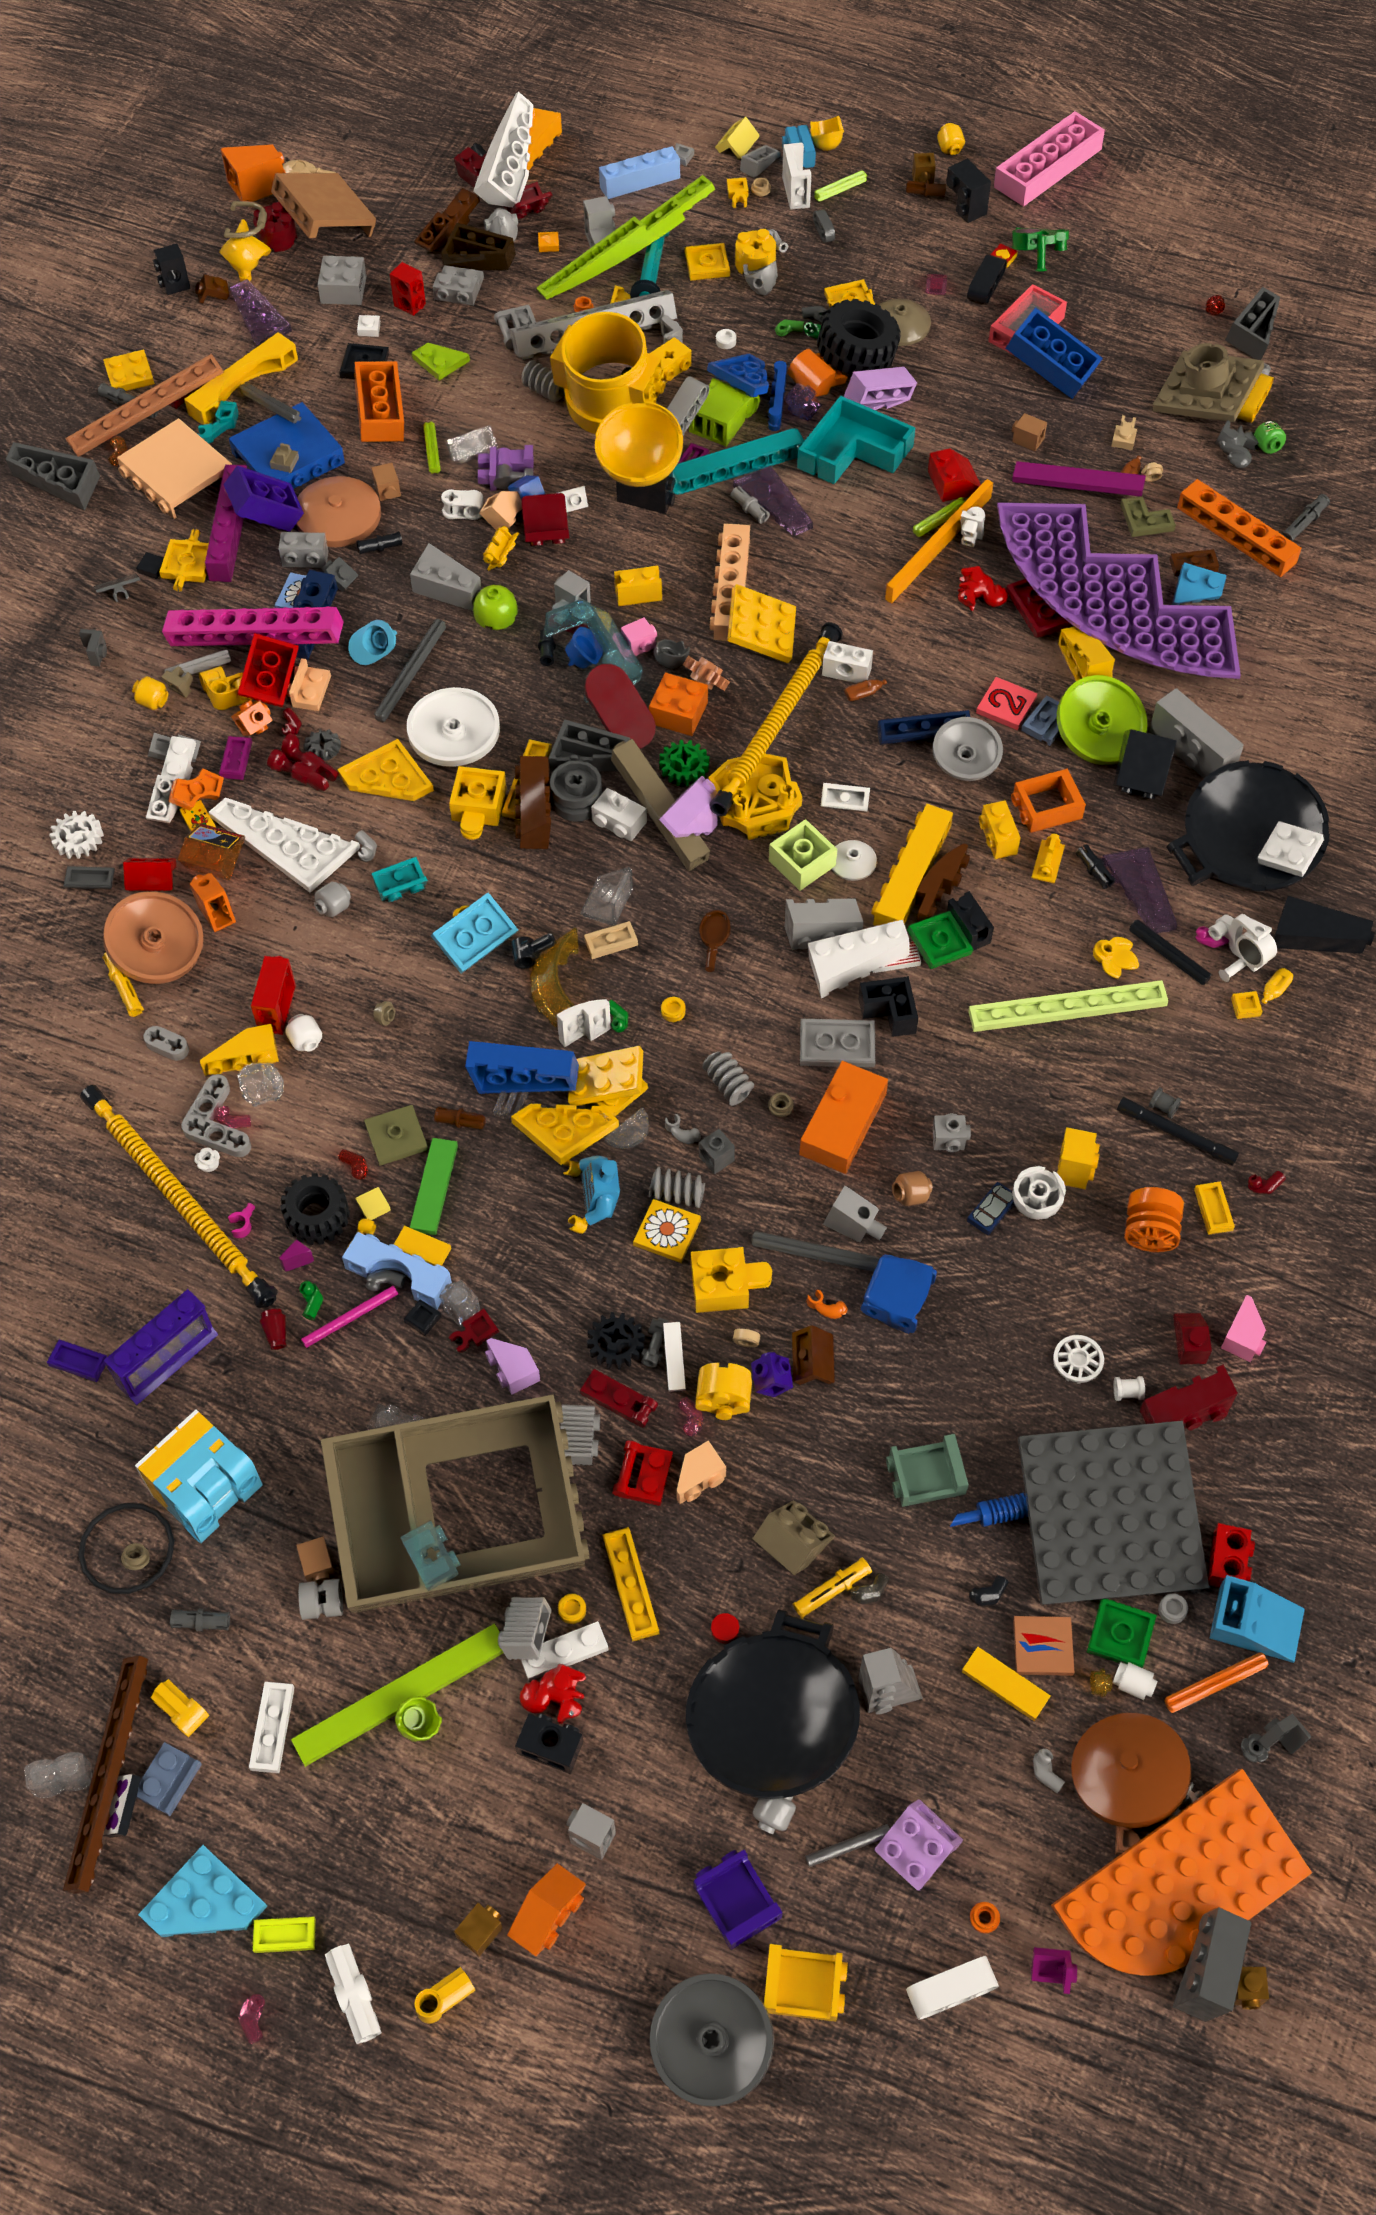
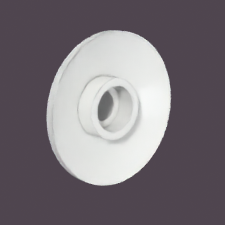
(854, 867)

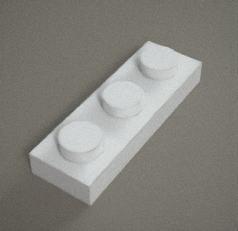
(567, 1650)
(271, 1727)

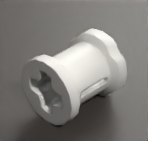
(1129, 1388)

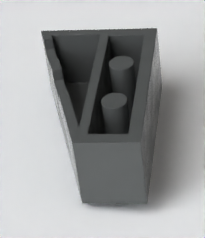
(1254, 325)
(584, 744)
(1214, 1966)

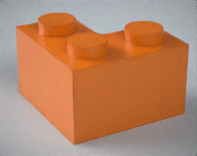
(546, 1908)

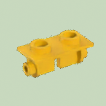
(496, 553)
(1048, 859)

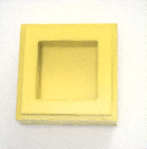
(373, 1204)

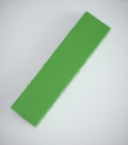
(434, 1186)

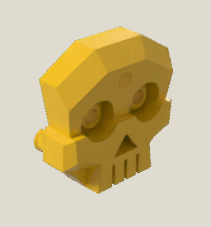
(760, 808)

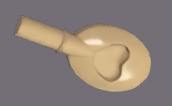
(301, 166)

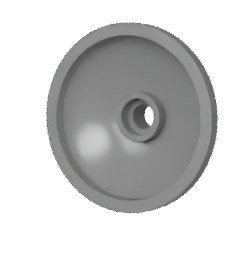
(970, 738)

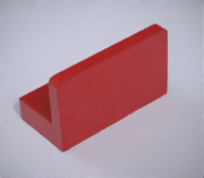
(149, 874)

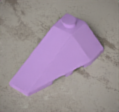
(692, 811)

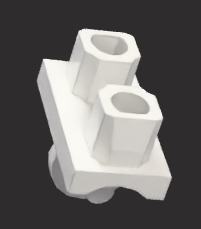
(972, 525)

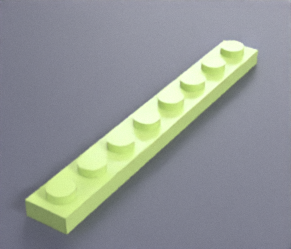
(1068, 1006)

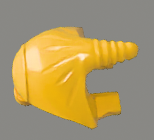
(244, 252)

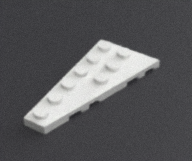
(287, 844)

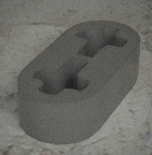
(824, 225)

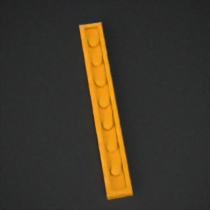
(936, 543)

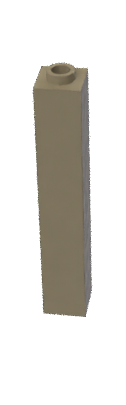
(656, 800)

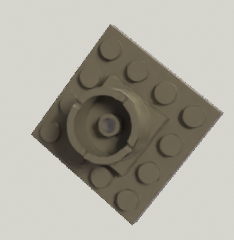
(1208, 384)

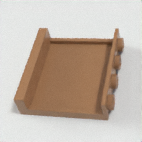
(321, 201)

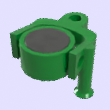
(1038, 239)

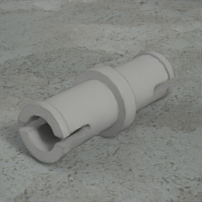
(750, 504)

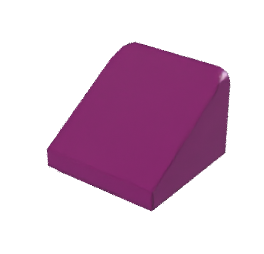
(295, 1256)

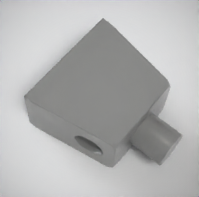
(854, 1216)

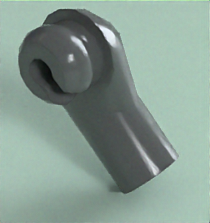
(816, 312)
(384, 1276)

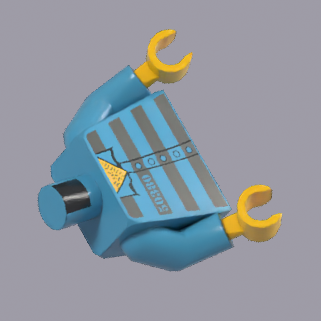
(599, 1188)

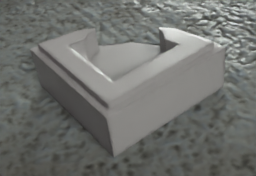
(685, 153)

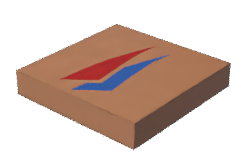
(1043, 1645)

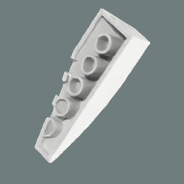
(505, 164)

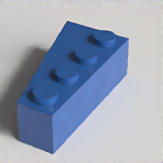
(520, 1068)

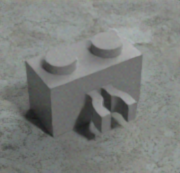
(570, 589)

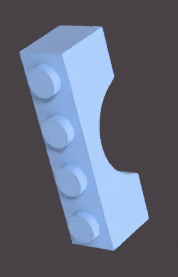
(370, 1255)

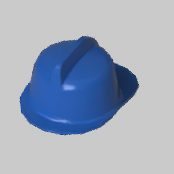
(583, 648)

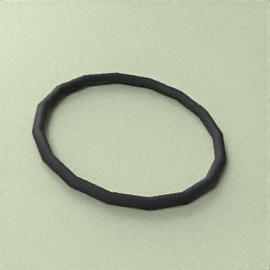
(138, 1587)

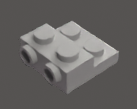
(457, 285)

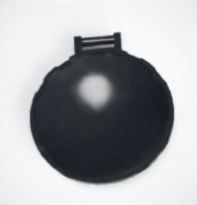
(1234, 818)
(774, 1711)

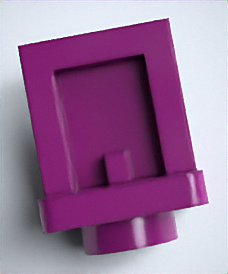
(1053, 1967)

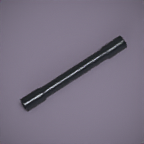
(1215, 1149)

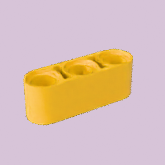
(1256, 398)

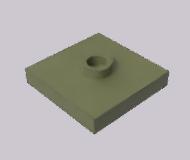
(396, 1135)

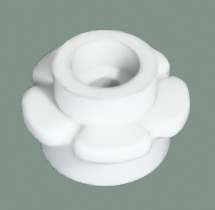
(207, 1165)

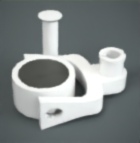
(1252, 948)

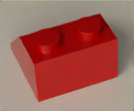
(952, 474)

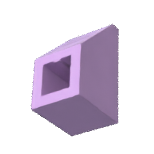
(514, 1364)

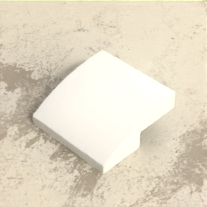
(584, 1019)

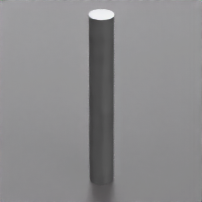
(846, 1846)

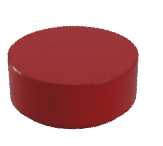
(725, 1628)

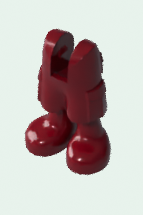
(308, 767)

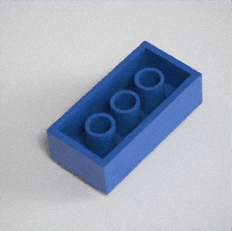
(1053, 353)

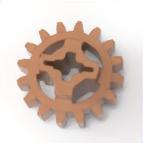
(706, 673)

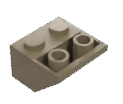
(793, 1536)

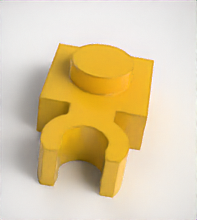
(737, 191)

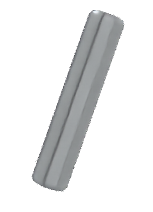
(203, 663)

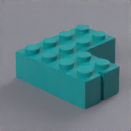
(853, 432)

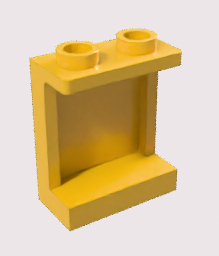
(804, 1984)

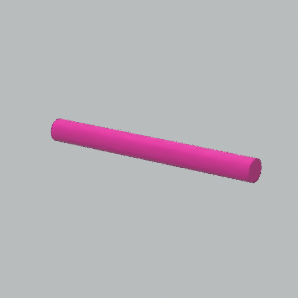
(349, 1316)

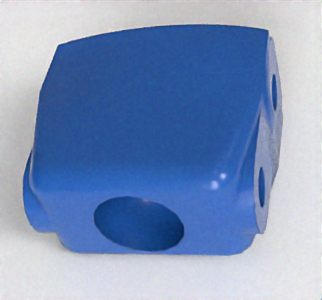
(898, 1292)

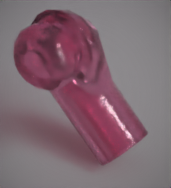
(224, 1117)
(249, 2017)

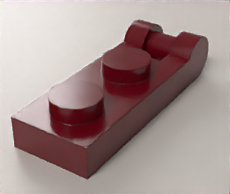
(618, 1398)

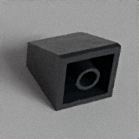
(653, 497)
(1144, 763)

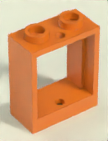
(1053, 817)

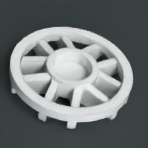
(1078, 1358)

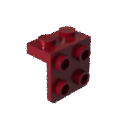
(531, 201)
(545, 518)

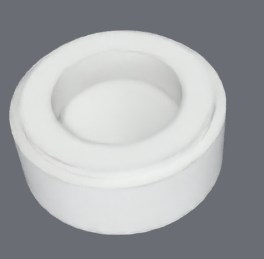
(726, 339)

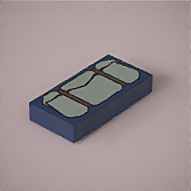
(991, 1208)

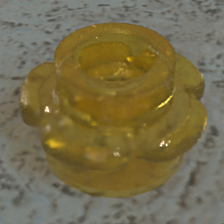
(1100, 1682)

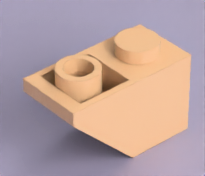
(501, 509)
(699, 1471)

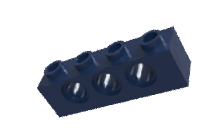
(316, 591)

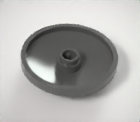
(711, 2040)

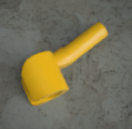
(365, 1227)

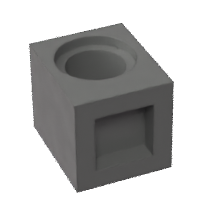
(716, 1151)

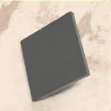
(117, 585)

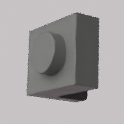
(342, 571)
(95, 645)
(1287, 1731)

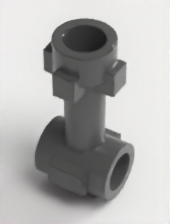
(651, 1356)

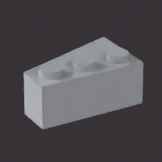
(887, 1681)

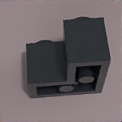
(971, 188)
(890, 999)

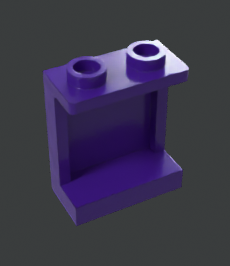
(736, 1898)

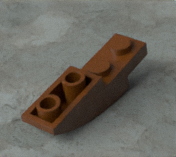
(441, 225)
(941, 880)

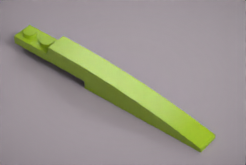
(627, 240)

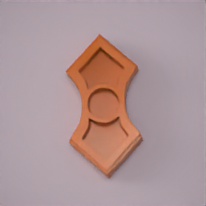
(187, 792)

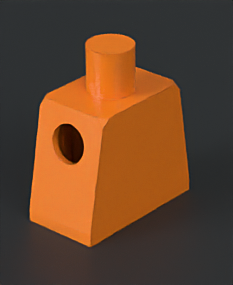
(207, 891)

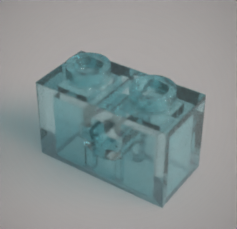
(432, 1572)

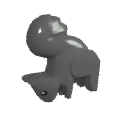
(1235, 443)

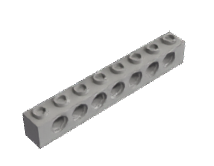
(522, 335)

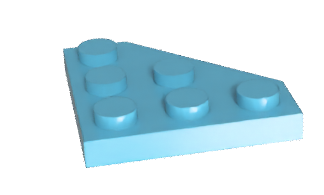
(202, 1900)

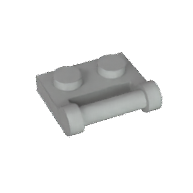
(519, 316)

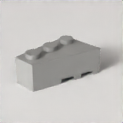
(444, 579)
(819, 921)

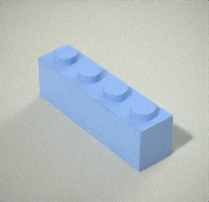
(639, 172)

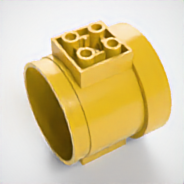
(598, 341)

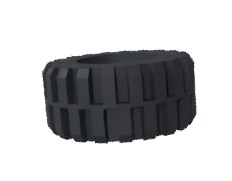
(858, 337)

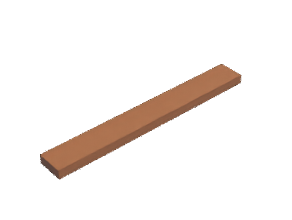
(144, 405)

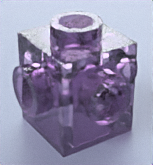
(803, 401)

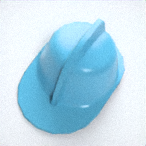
(372, 642)

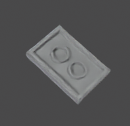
(834, 1040)

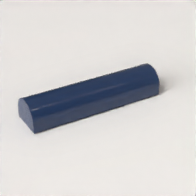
(914, 727)

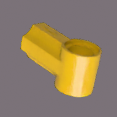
(184, 1712)
(446, 1993)

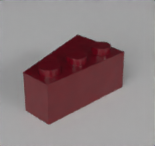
(1194, 1403)

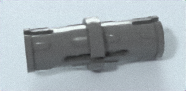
(200, 1620)

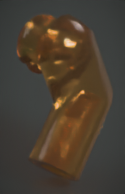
(119, 447)

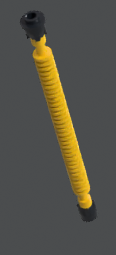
(775, 720)
(179, 1197)

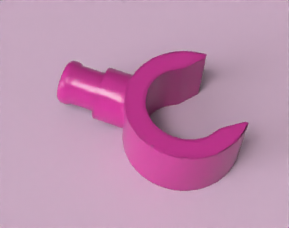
(242, 1216)

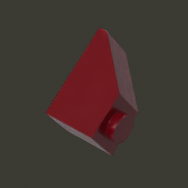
(1192, 1338)

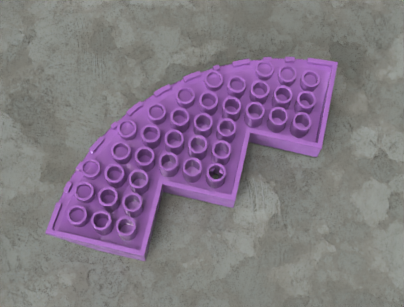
(1115, 594)

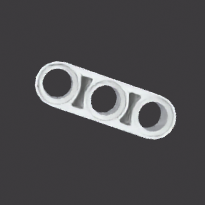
(952, 1987)

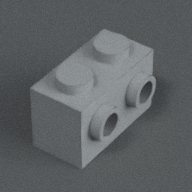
(303, 549)

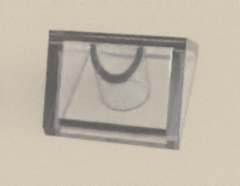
(609, 896)

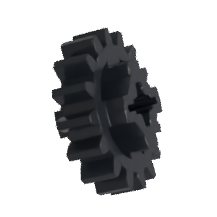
(625, 1346)

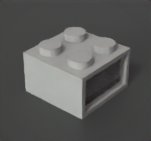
(342, 280)

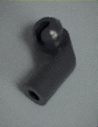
(989, 1595)

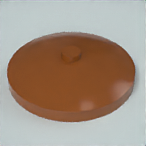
(1131, 1770)

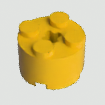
(754, 249)
(724, 1390)

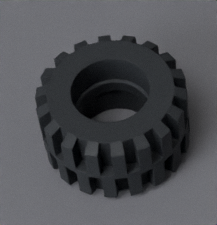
(310, 1191)

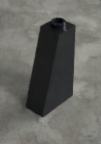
(1321, 929)

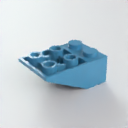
(1256, 1619)

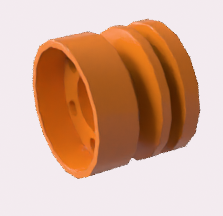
(1154, 1219)

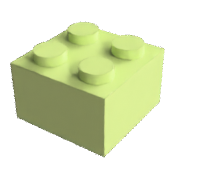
(802, 854)

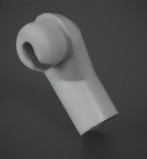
(780, 245)
(368, 846)
(1043, 1770)

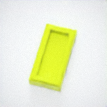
(284, 1934)

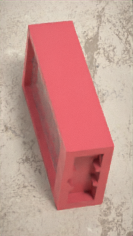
(1010, 321)

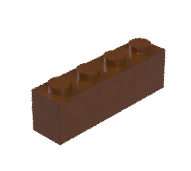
(533, 802)

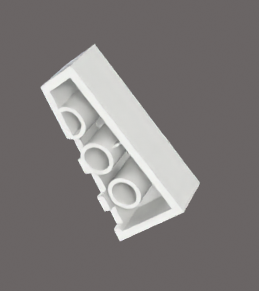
(856, 954)

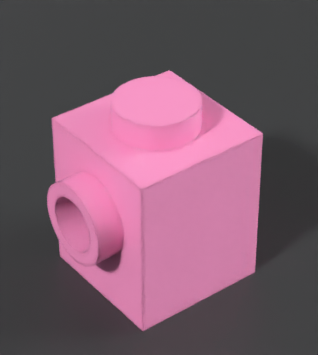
(640, 636)

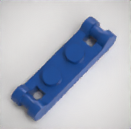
(778, 390)

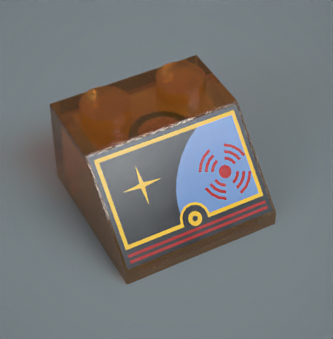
(211, 851)

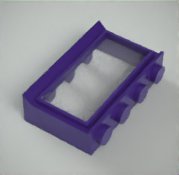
(161, 1347)

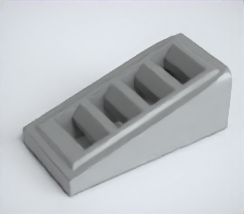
(758, 160)

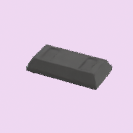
(89, 877)

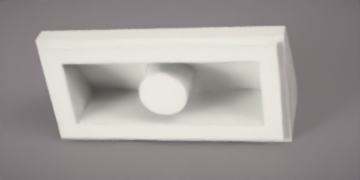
(845, 797)

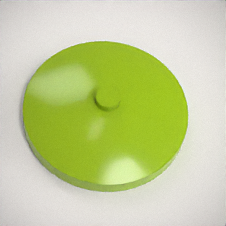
(1096, 715)

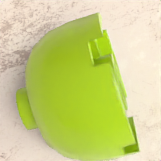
(495, 607)

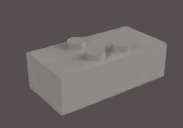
(1200, 739)

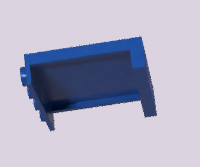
(315, 447)

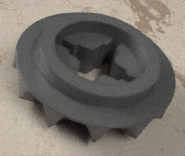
(331, 747)

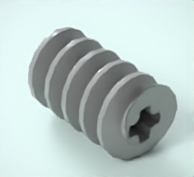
(541, 381)
(728, 1077)
(677, 1187)

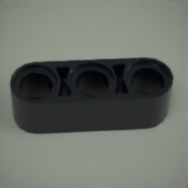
(987, 279)

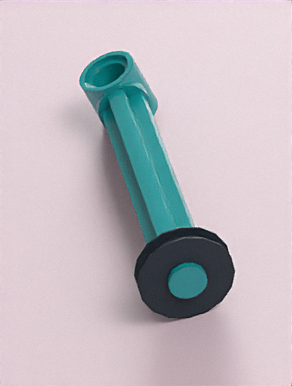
(648, 279)

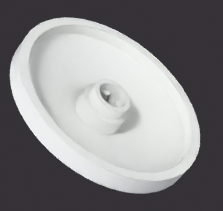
(453, 727)

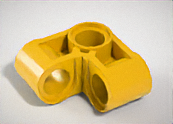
(222, 689)

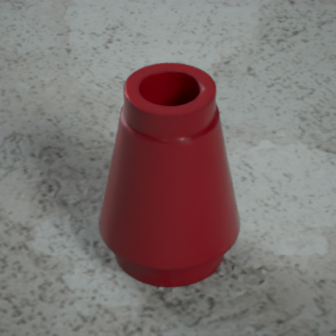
(274, 1327)

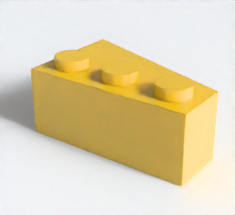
(1085, 654)

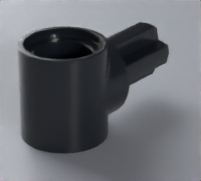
(527, 950)

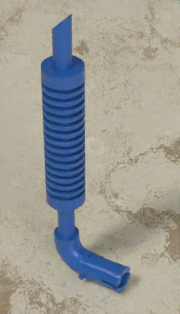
(996, 1511)

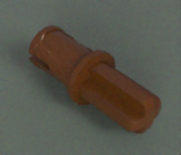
(926, 188)
(459, 1118)

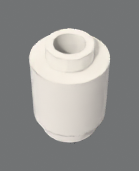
(1134, 1680)

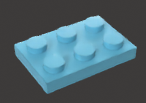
(474, 933)

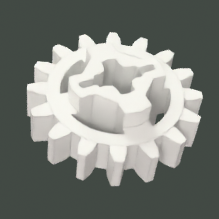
(76, 834)

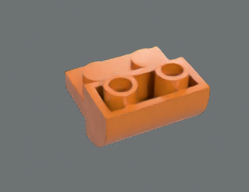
(813, 371)

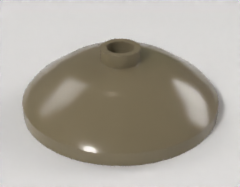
(911, 317)

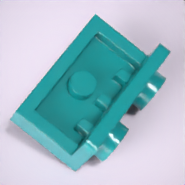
(399, 879)

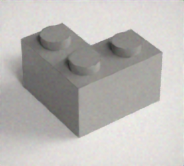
(598, 219)

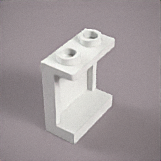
(795, 179)

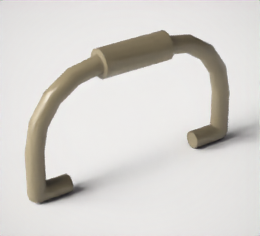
(260, 223)

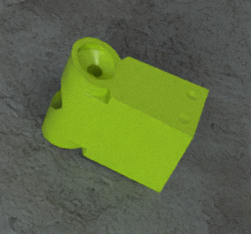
(723, 412)

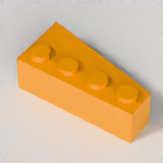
(544, 129)

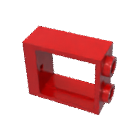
(273, 993)

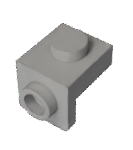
(670, 329)

